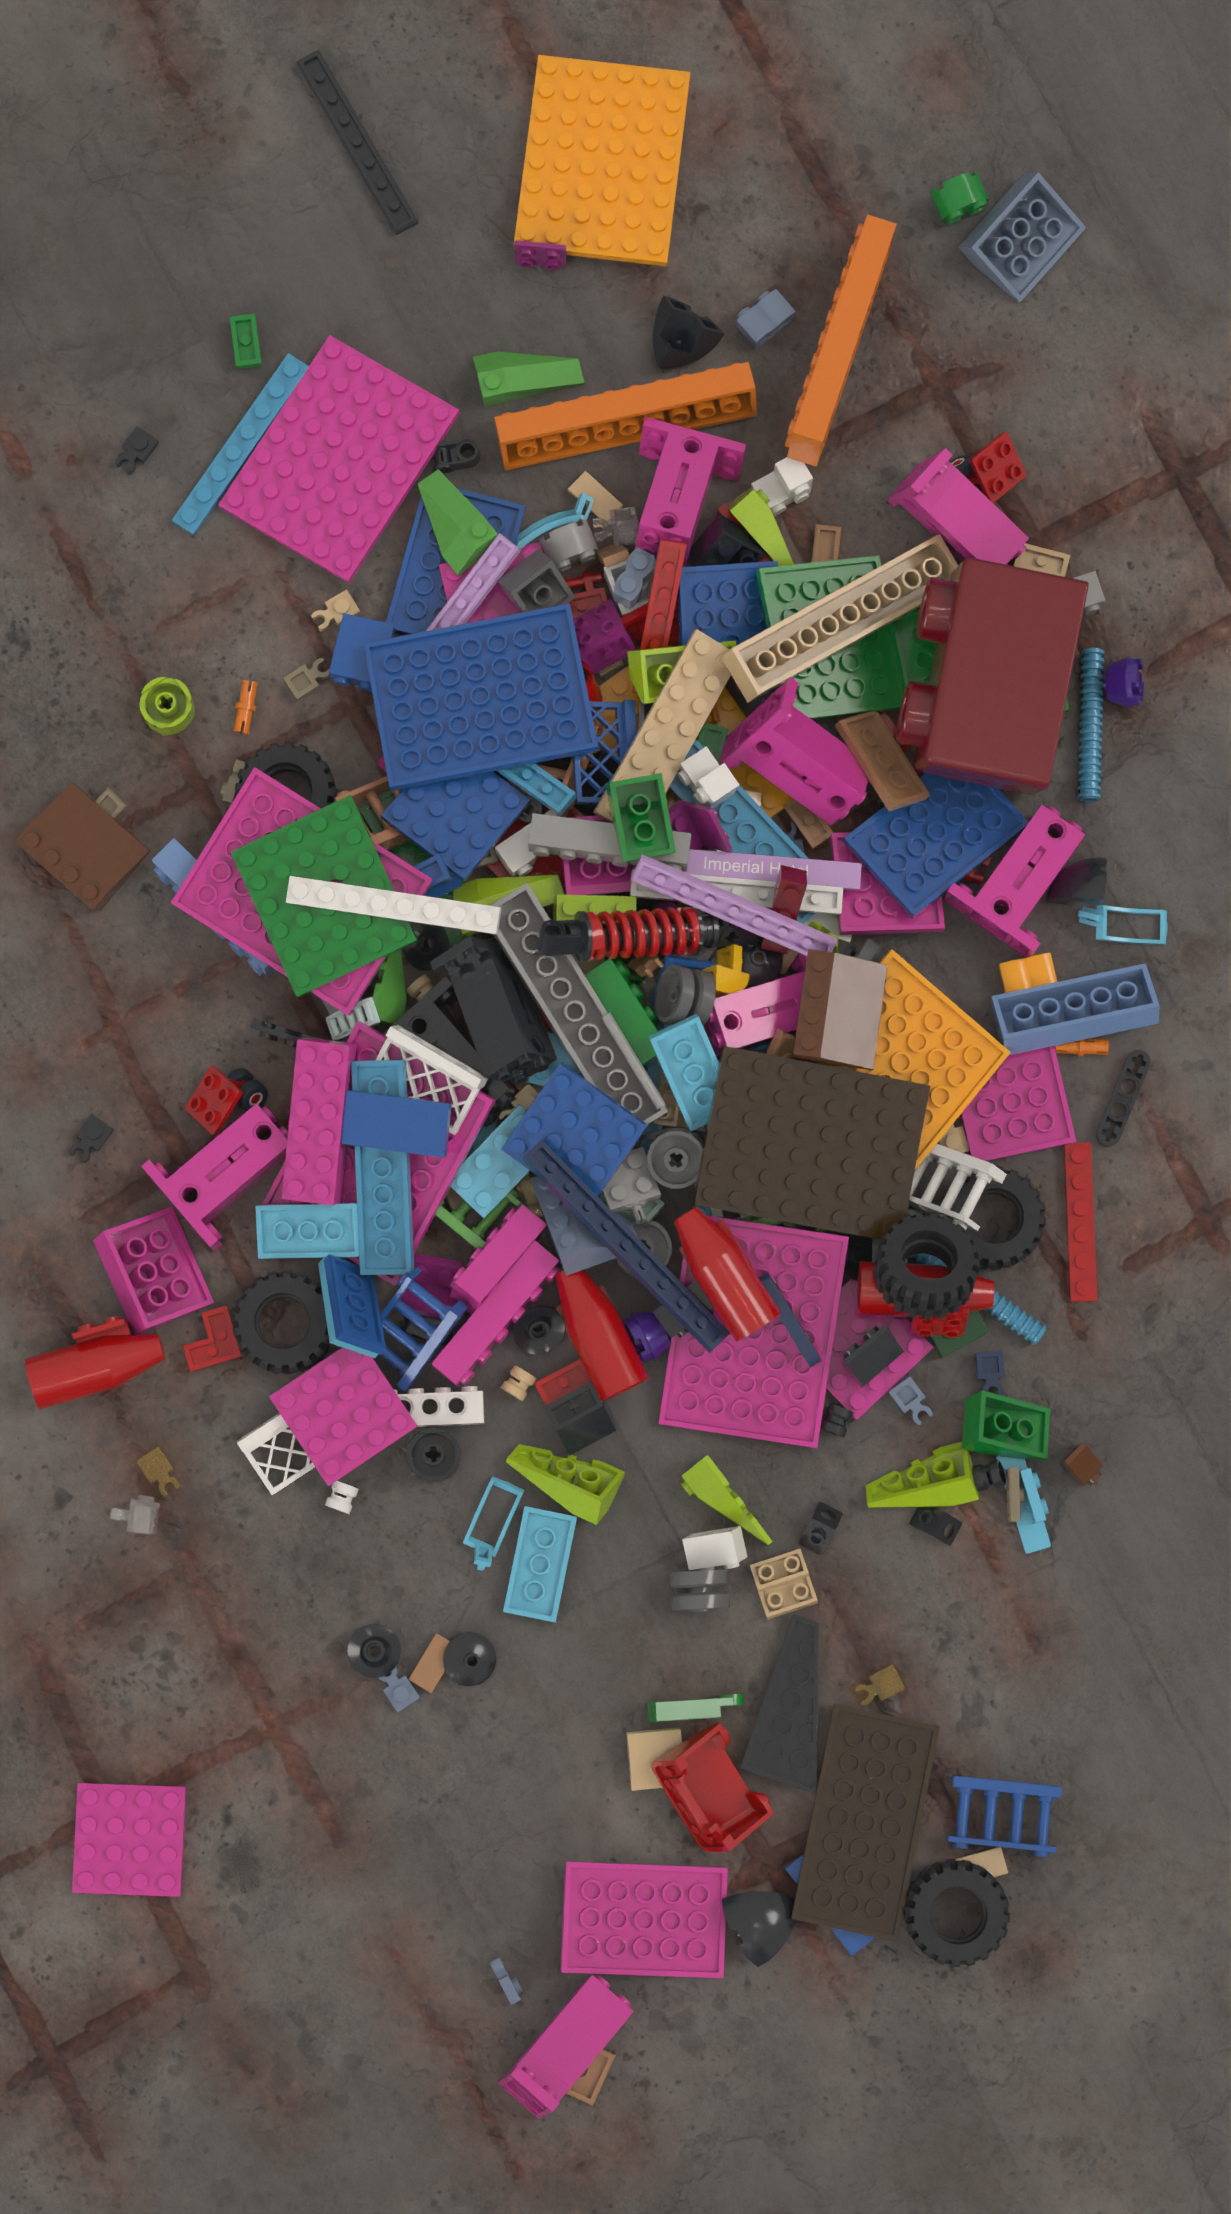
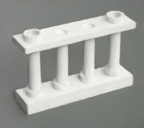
(966, 1166)

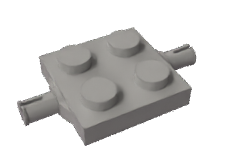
(632, 1186)

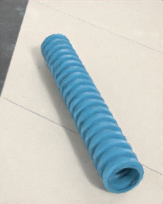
(1090, 724)
(1002, 1309)

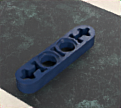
(791, 1322)

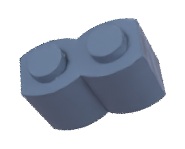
(765, 318)
(629, 583)

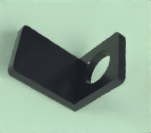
(934, 1521)
(820, 1529)

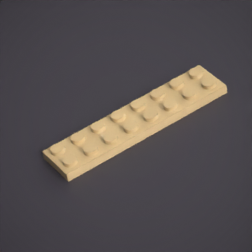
(675, 715)

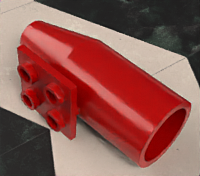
(725, 1274)
(871, 1301)
(598, 1335)
(98, 1362)

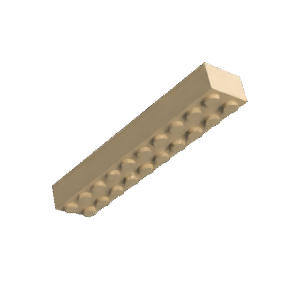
(837, 619)

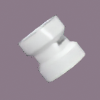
(338, 1502)

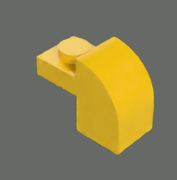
(728, 972)

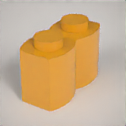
(1027, 972)

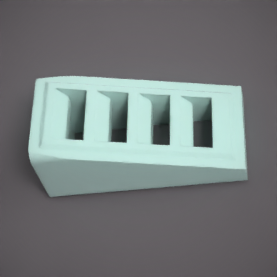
(342, 1024)

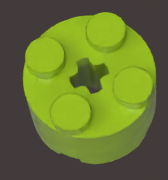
(175, 694)

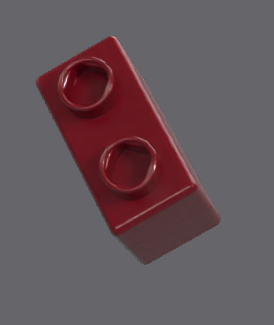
(994, 676)

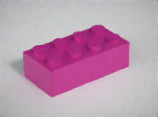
(499, 1255)

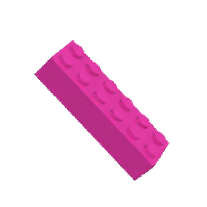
(316, 1120)
(496, 1313)

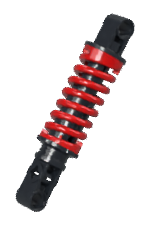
(641, 931)

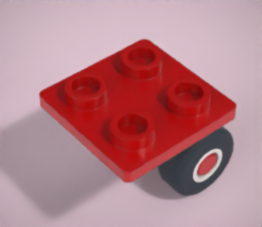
(993, 468)
(219, 1094)

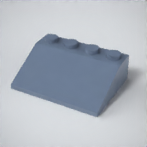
(1022, 236)
(572, 1239)

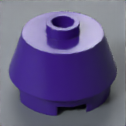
(1124, 682)
(647, 1335)

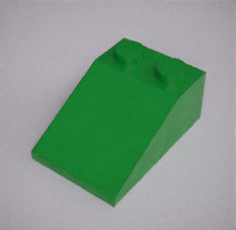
(641, 817)
(1005, 1427)

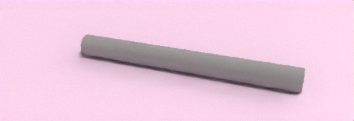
(633, 1060)

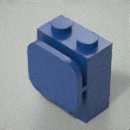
(349, 656)

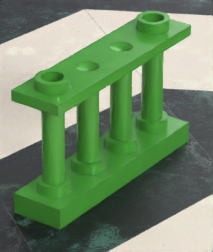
(476, 1234)

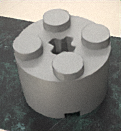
(570, 545)

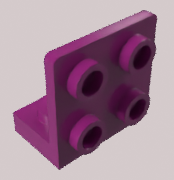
(540, 254)
(602, 637)
(701, 823)
(436, 1279)

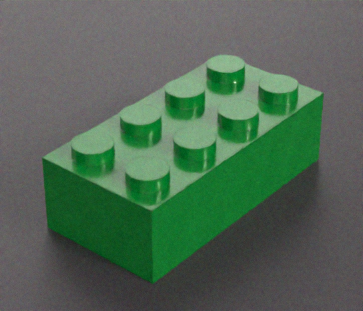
(627, 1007)

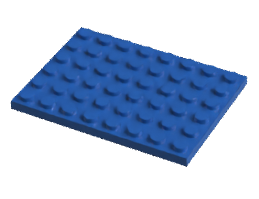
(480, 697)

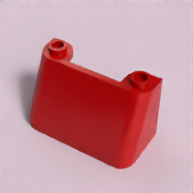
(710, 1791)

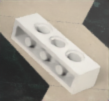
(471, 1415)

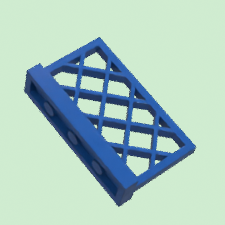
(624, 733)

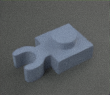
(908, 1396)
(400, 1691)
(510, 1986)

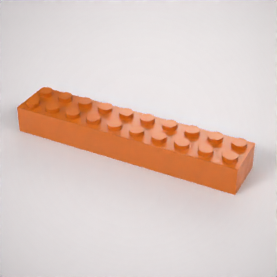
(839, 340)
(619, 415)

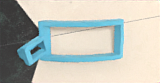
(555, 520)
(1101, 923)
(480, 1546)

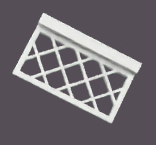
(442, 1063)
(258, 1437)

